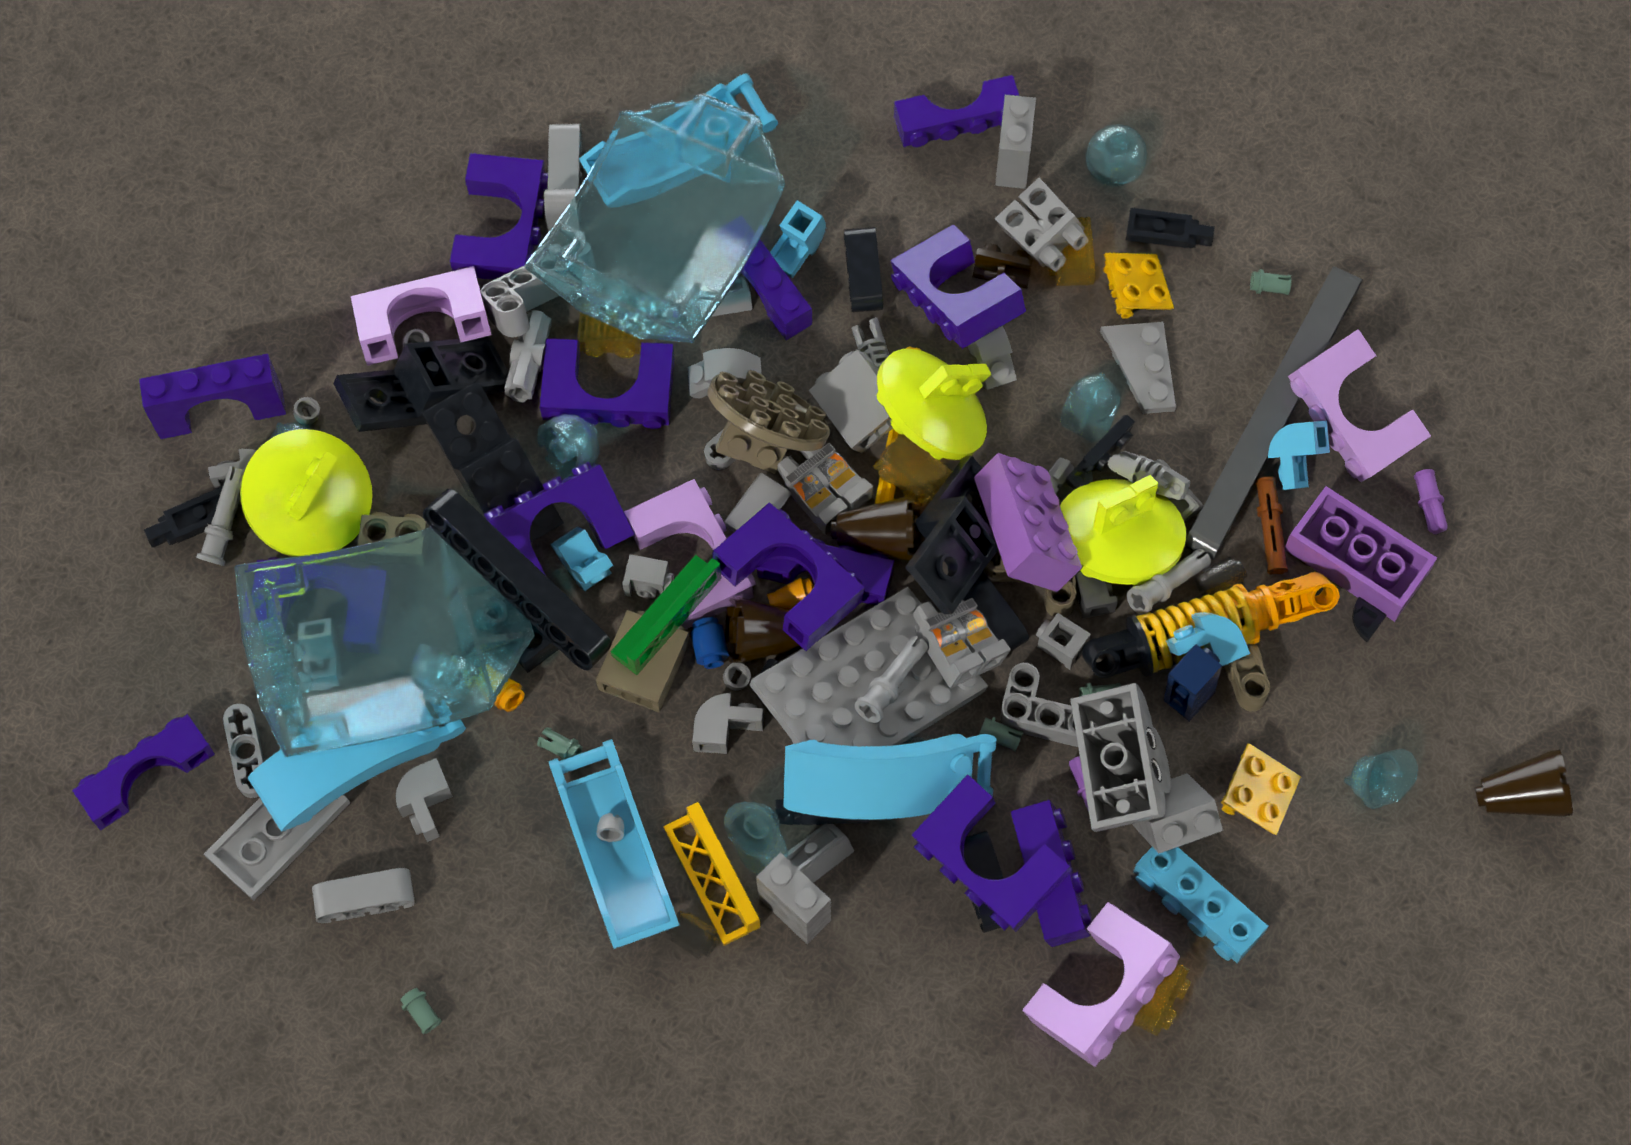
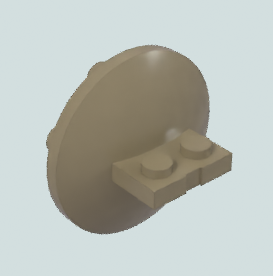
(764, 420)

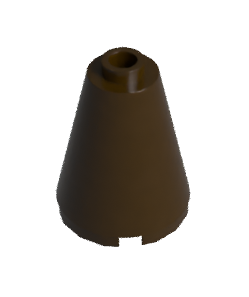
(880, 528)
(756, 630)
(1528, 788)

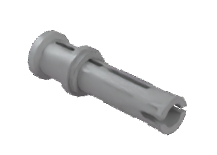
(219, 531)
(1161, 586)
(885, 688)

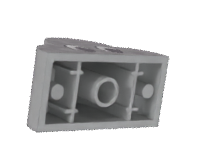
(1120, 758)

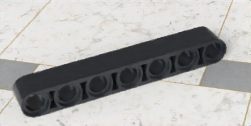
(517, 579)

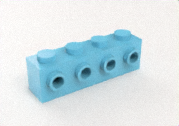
(1201, 900)

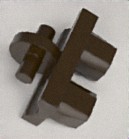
(992, 263)

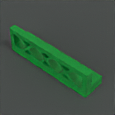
(667, 614)

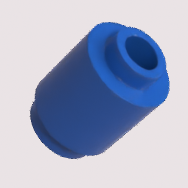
(709, 643)

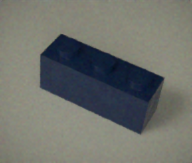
(1193, 681)

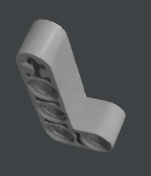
(563, 169)
(511, 297)
(1036, 708)

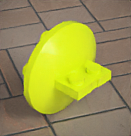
(934, 402)
(305, 493)
(1124, 530)

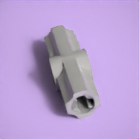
(527, 358)

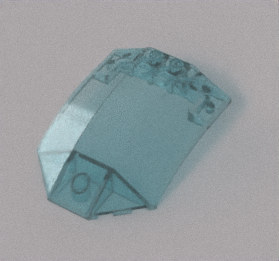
(664, 219)
(341, 628)

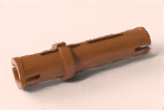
(1267, 491)

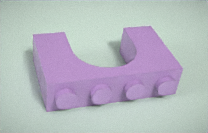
(384, 309)
(1319, 387)
(688, 511)
(1094, 1029)

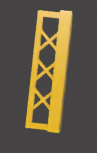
(724, 869)

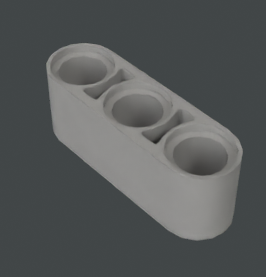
(363, 893)

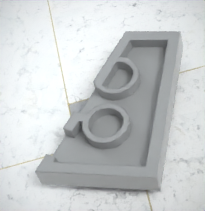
(1144, 362)

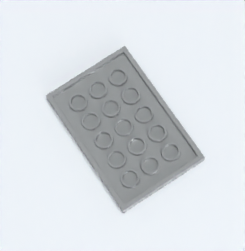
(818, 688)

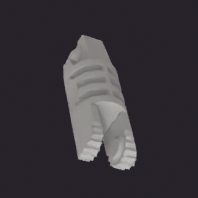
(875, 347)
(1138, 467)

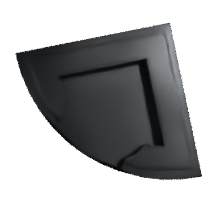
(1366, 618)

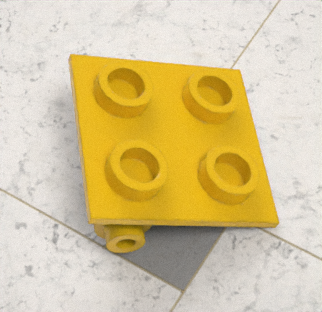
(1136, 282)
(1260, 789)

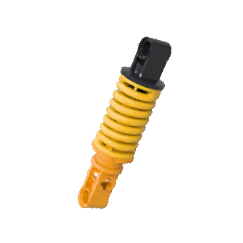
(1250, 611)

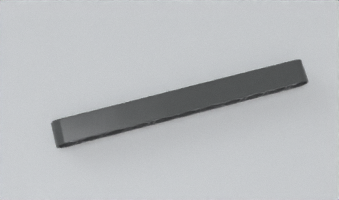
(1271, 414)

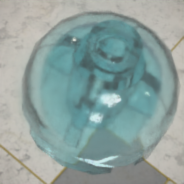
(1116, 155)
(567, 438)
(442, 675)

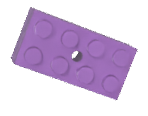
(1027, 522)
(1360, 553)

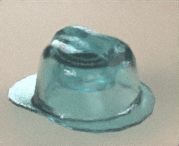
(1091, 407)
(1383, 777)
(755, 834)

